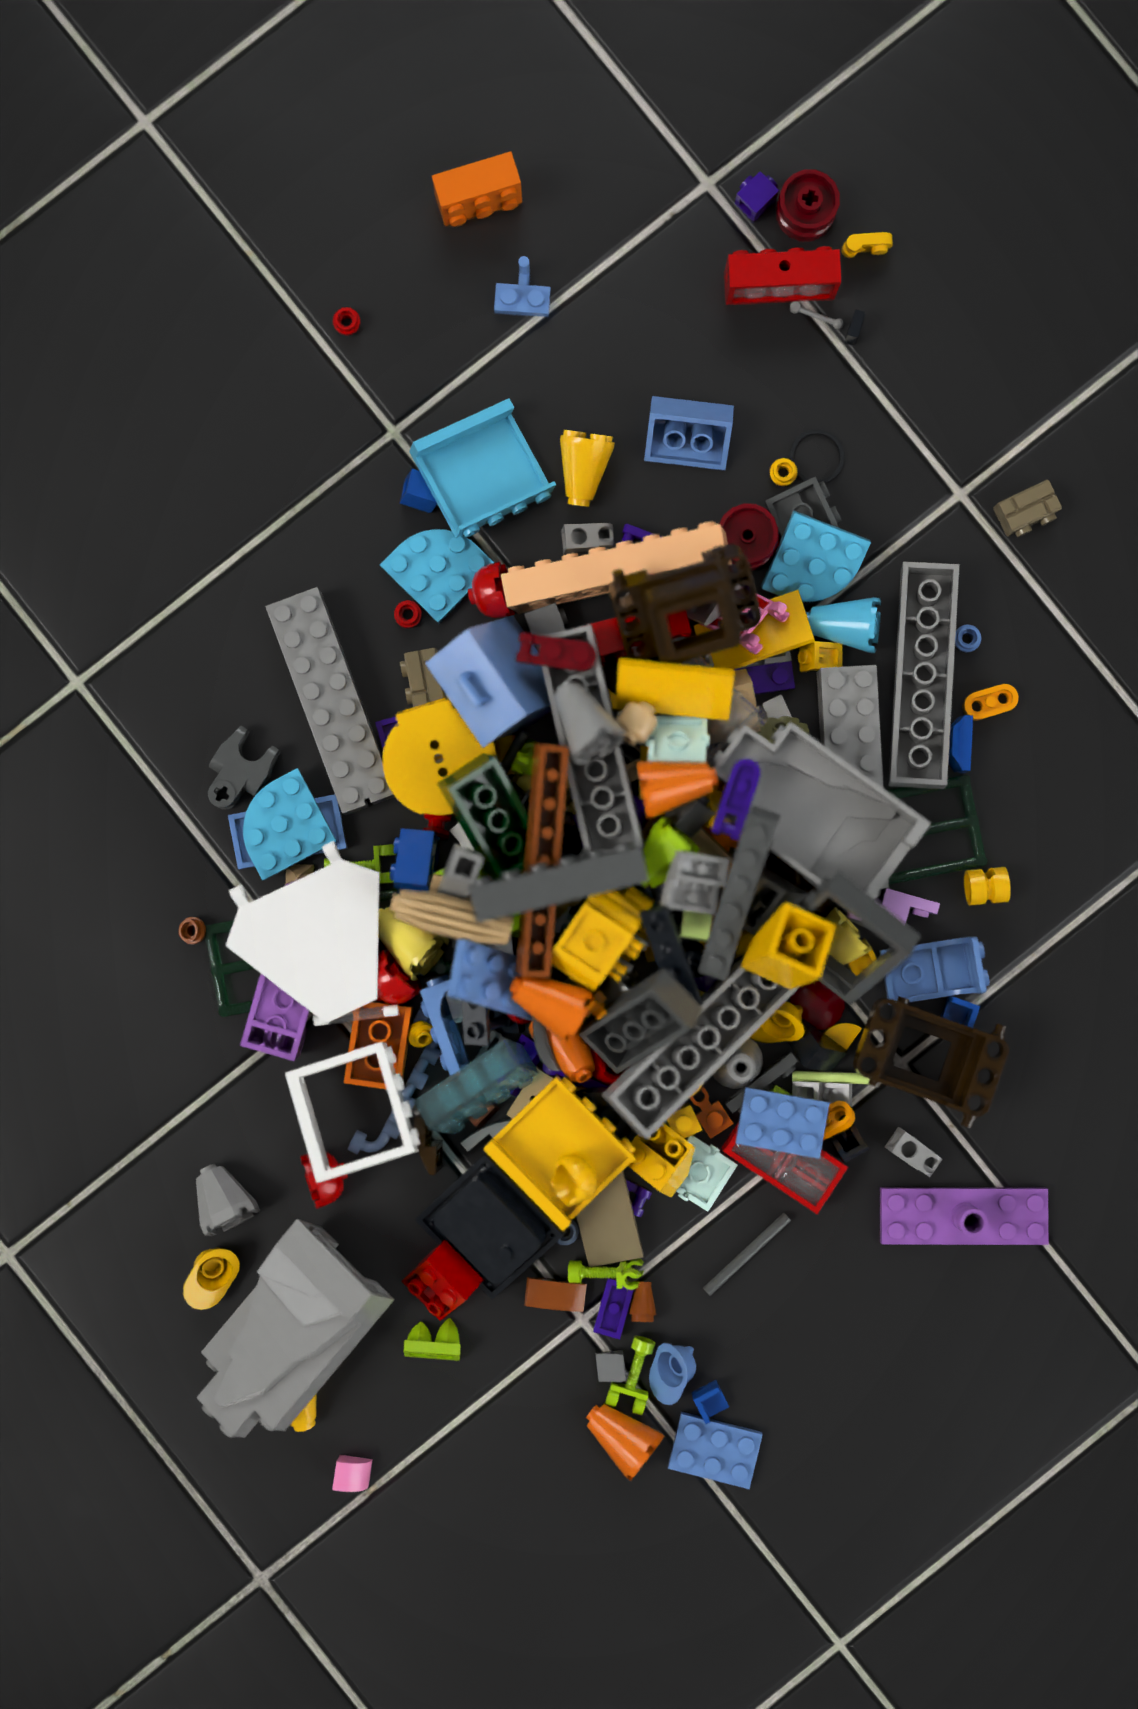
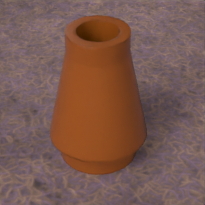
(643, 1304)

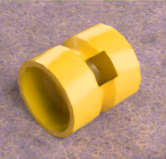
(983, 886)

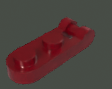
(556, 653)

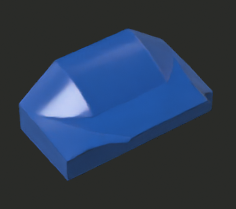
(961, 744)

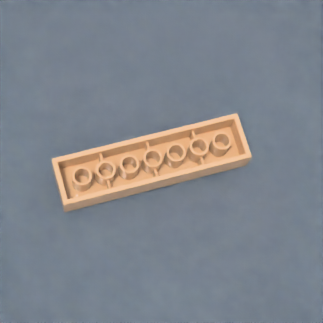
(591, 574)

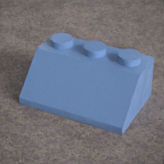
(689, 433)

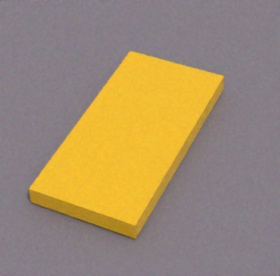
(774, 635)
(676, 688)

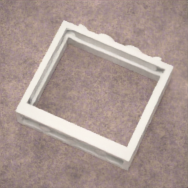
(310, 1127)

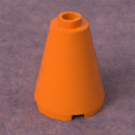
(673, 784)
(552, 1003)
(572, 1056)
(623, 1438)

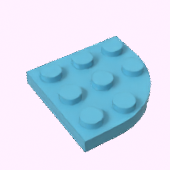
(814, 559)
(436, 569)
(284, 825)

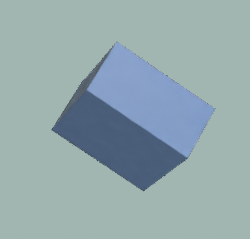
(487, 683)

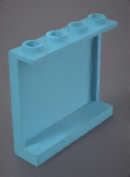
(480, 469)

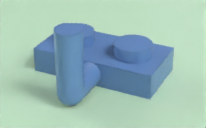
(522, 298)

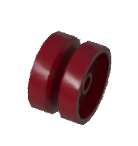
(807, 205)
(753, 520)

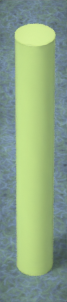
(832, 1077)

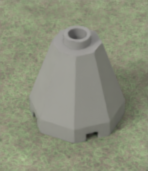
(222, 1200)

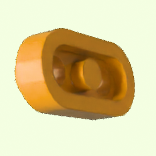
(989, 701)
(835, 1111)

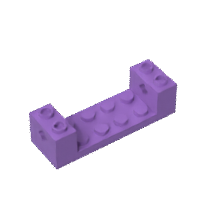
(275, 1021)

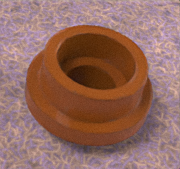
(185, 930)

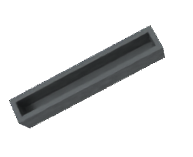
(557, 883)
(739, 892)

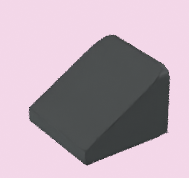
(611, 1366)

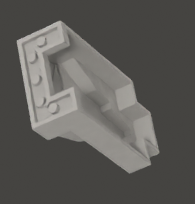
(827, 809)
(288, 1333)

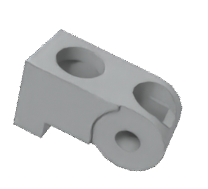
(586, 537)
(913, 1152)

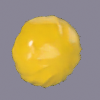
(573, 1179)

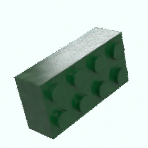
(488, 813)

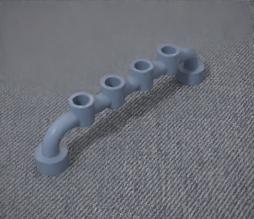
(416, 1080)

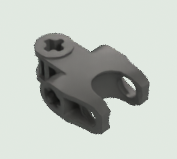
(238, 773)

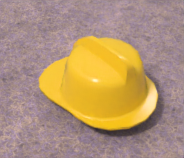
(781, 1025)
(210, 1277)

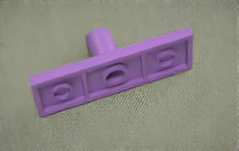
(939, 1214)

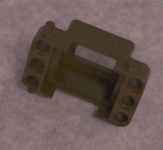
(681, 589)
(960, 1070)

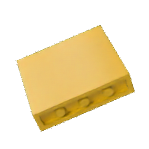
(550, 1128)

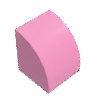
(352, 1474)

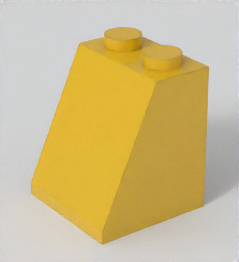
(790, 947)

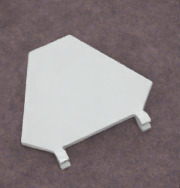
(315, 936)

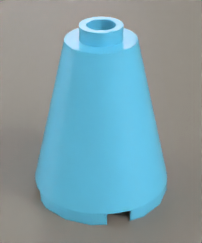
(848, 623)

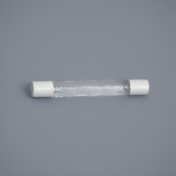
(362, 1014)

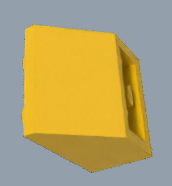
(663, 1159)

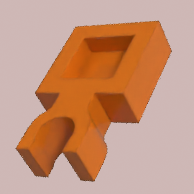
(712, 1116)

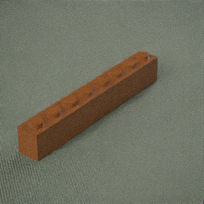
(542, 846)

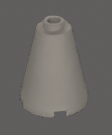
(586, 724)

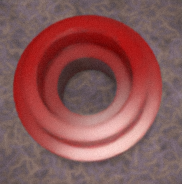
(342, 314)
(404, 606)

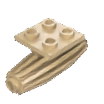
(448, 916)

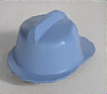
(671, 1372)

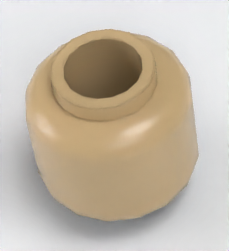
(637, 722)

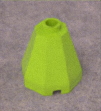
(661, 849)

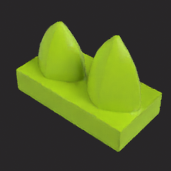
(445, 1347)

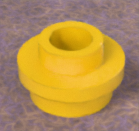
(785, 464)
(419, 1034)

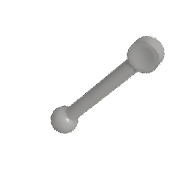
(795, 307)

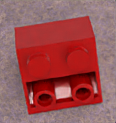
(442, 1280)

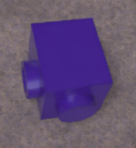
(756, 195)

